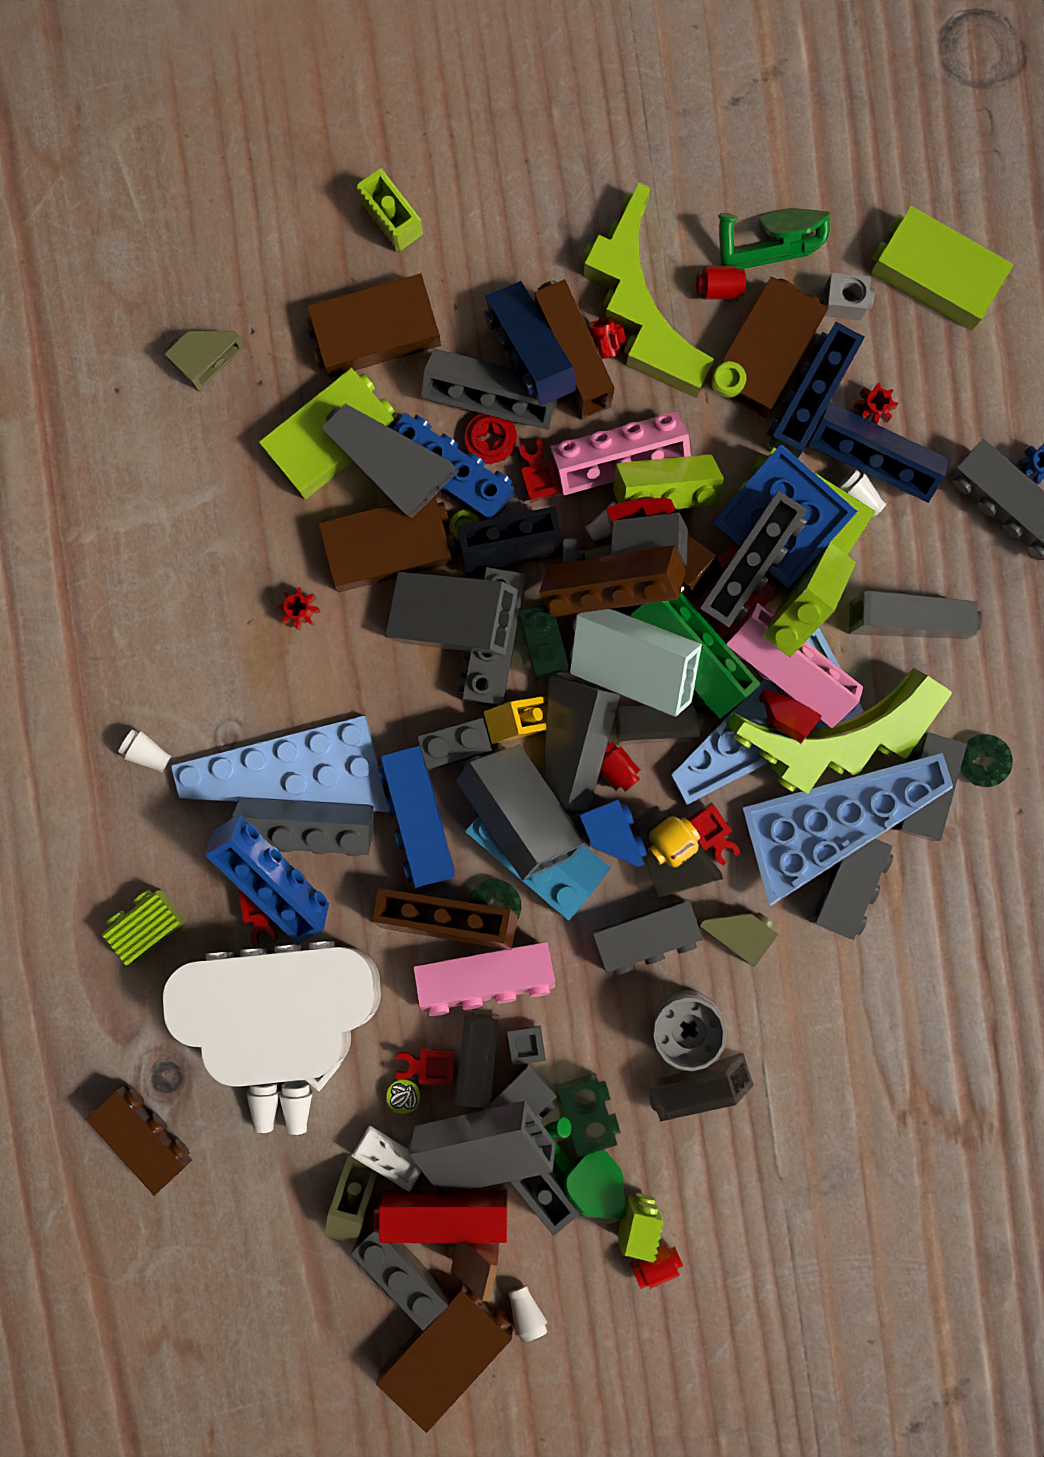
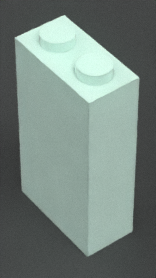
(635, 659)

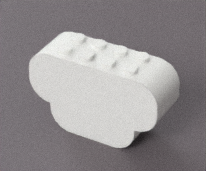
(272, 1013)

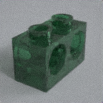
(543, 642)
(583, 1115)

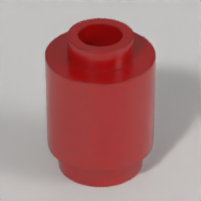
(721, 282)
(619, 768)
(659, 1271)

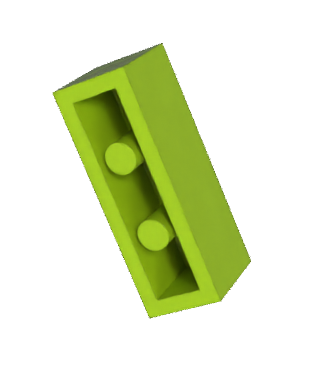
(684, 480)

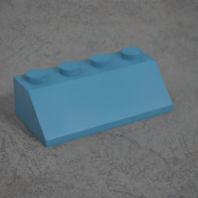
(561, 886)

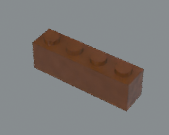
(613, 581)
(445, 918)

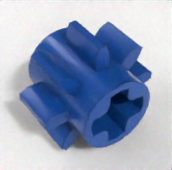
(1030, 466)

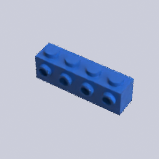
(473, 485)
(418, 817)
(268, 879)

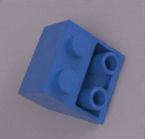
(610, 833)

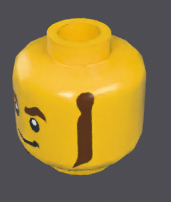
(673, 841)

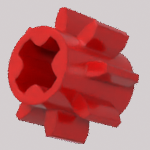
(607, 336)
(883, 399)
(292, 601)

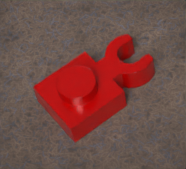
(540, 476)
(712, 831)
(261, 921)
(433, 1066)

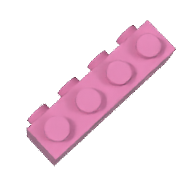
(593, 458)
(803, 677)
(484, 978)

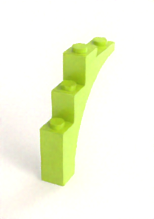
(657, 347)
(889, 726)

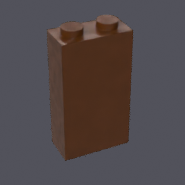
(373, 325)
(568, 326)
(773, 342)
(386, 541)
(445, 1357)

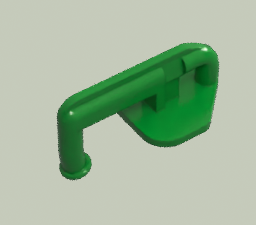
(782, 224)
(593, 1183)

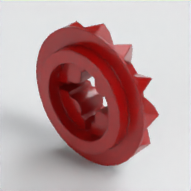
(479, 428)

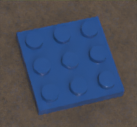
(825, 513)

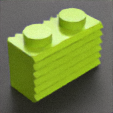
(389, 210)
(143, 926)
(640, 1228)

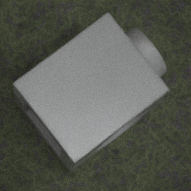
(854, 284)

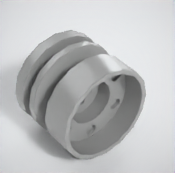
(695, 1049)

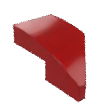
(639, 508)
(788, 715)

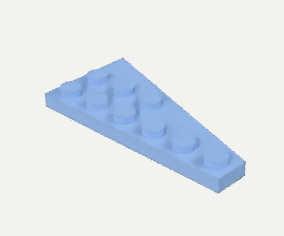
(723, 758)
(310, 766)
(813, 831)

